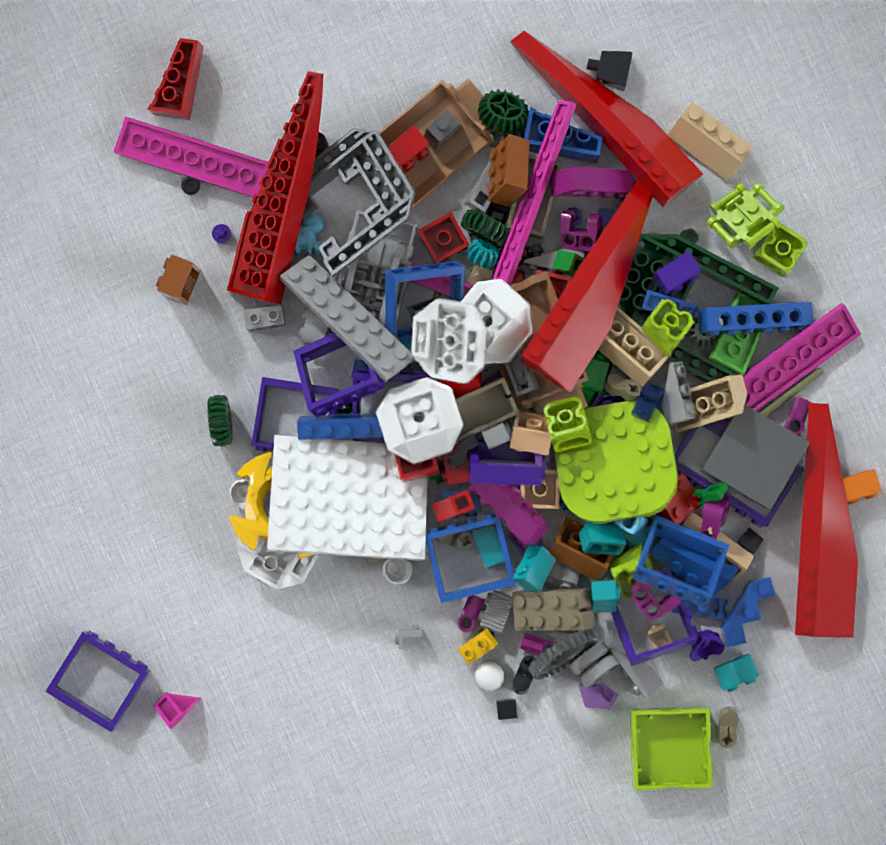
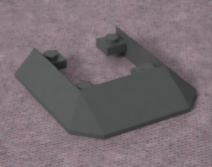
(367, 155)

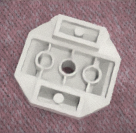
(510, 315)
(434, 341)
(425, 439)
(275, 567)

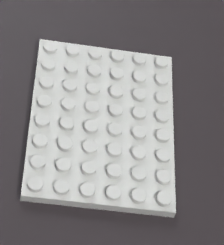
(344, 501)

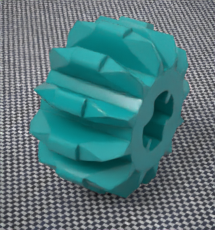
(483, 253)

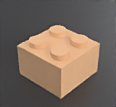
(530, 433)
(546, 495)

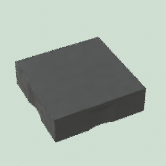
(755, 457)

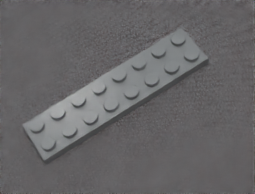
(347, 318)

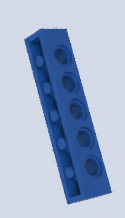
(801, 314)

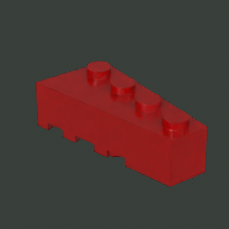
(179, 81)

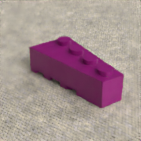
(591, 182)
(513, 509)

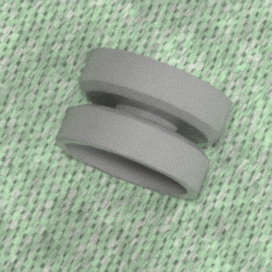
(596, 667)

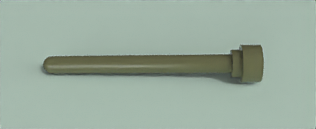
(792, 392)

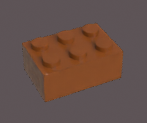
(508, 170)
(178, 279)
(569, 551)

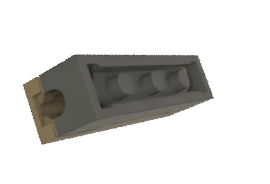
(521, 376)

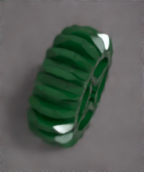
(503, 112)
(485, 227)
(220, 420)

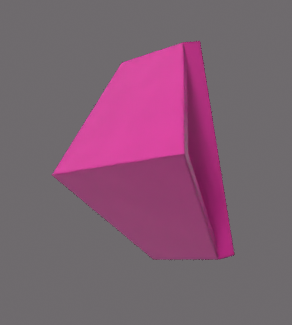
(174, 707)

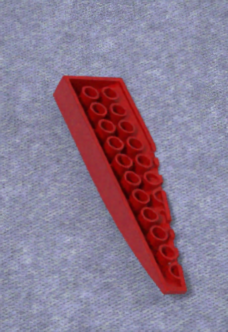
(623, 128)
(278, 208)
(590, 299)
(827, 540)

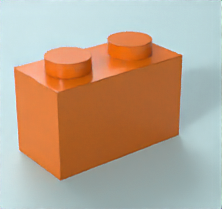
(861, 485)

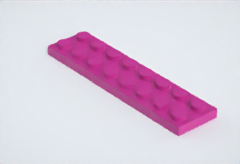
(190, 157)
(799, 356)

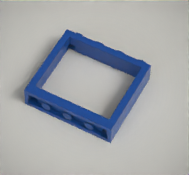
(392, 276)
(689, 539)
(486, 587)

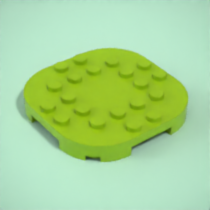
(624, 469)

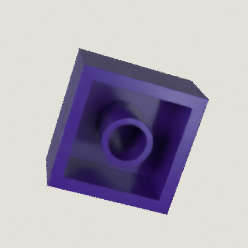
(676, 273)

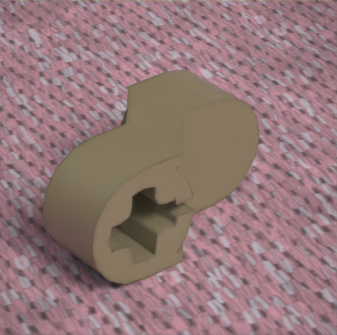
(618, 386)
(463, 539)
(727, 736)

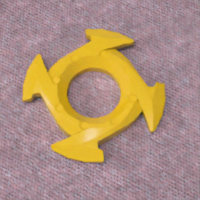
(256, 522)

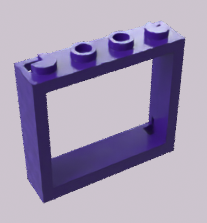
(401, 376)
(282, 384)
(340, 399)
(505, 473)
(685, 616)
(81, 707)

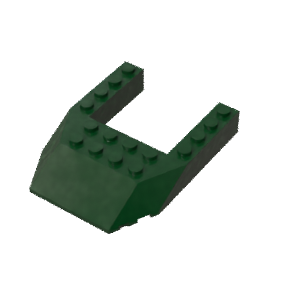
(657, 251)

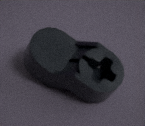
(465, 445)
(520, 683)

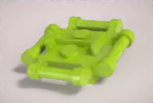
(745, 216)

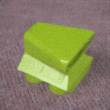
(781, 250)
(667, 326)
(567, 424)
(623, 570)

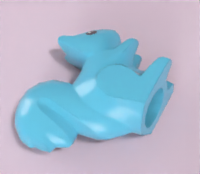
(306, 239)

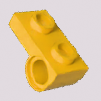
(477, 646)

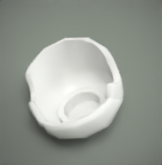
(238, 492)
(397, 570)
(489, 676)

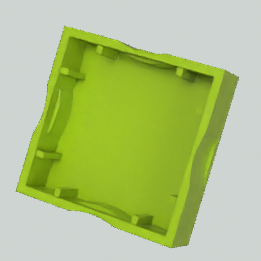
(670, 748)

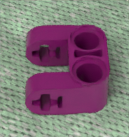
(580, 235)
(715, 516)
(663, 606)

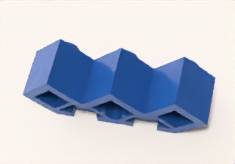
(745, 610)

